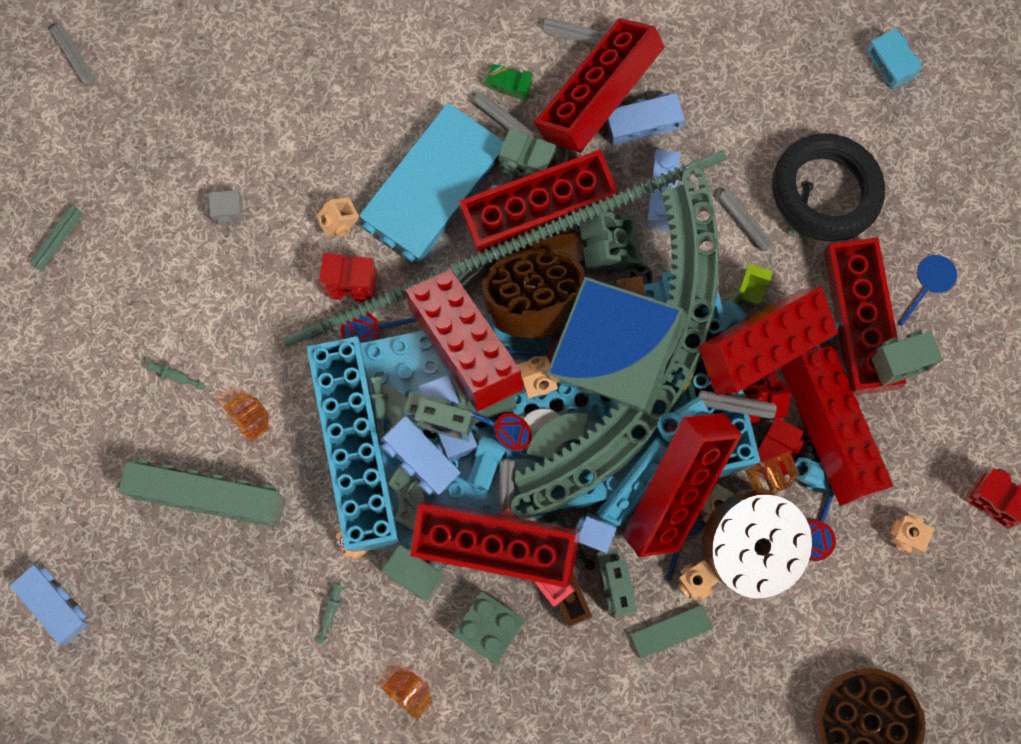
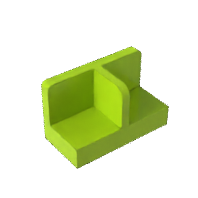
(753, 284)

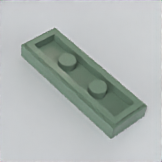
(671, 631)

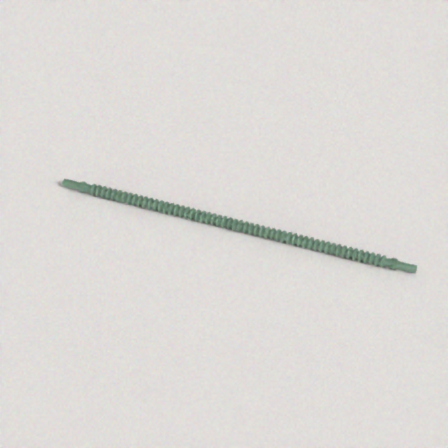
(312, 330)

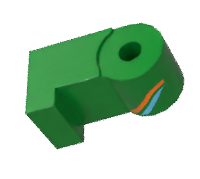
(509, 81)

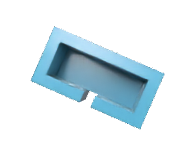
(897, 57)

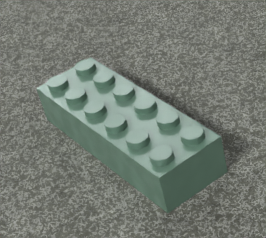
(202, 494)

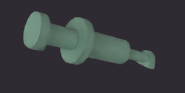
(172, 374)
(379, 404)
(330, 611)

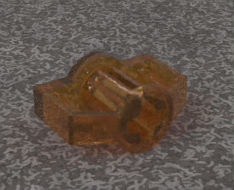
(243, 425)
(773, 474)
(409, 693)

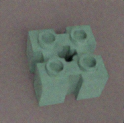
(524, 155)
(610, 242)

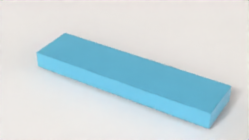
(633, 486)

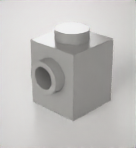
(225, 207)

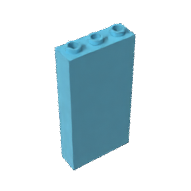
(429, 182)

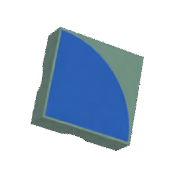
(617, 345)

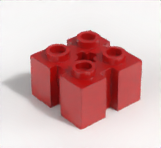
(349, 275)
(770, 391)
(777, 440)
(997, 497)

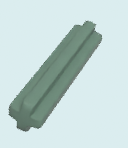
(56, 237)

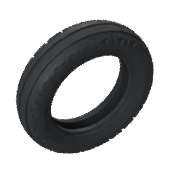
(850, 155)

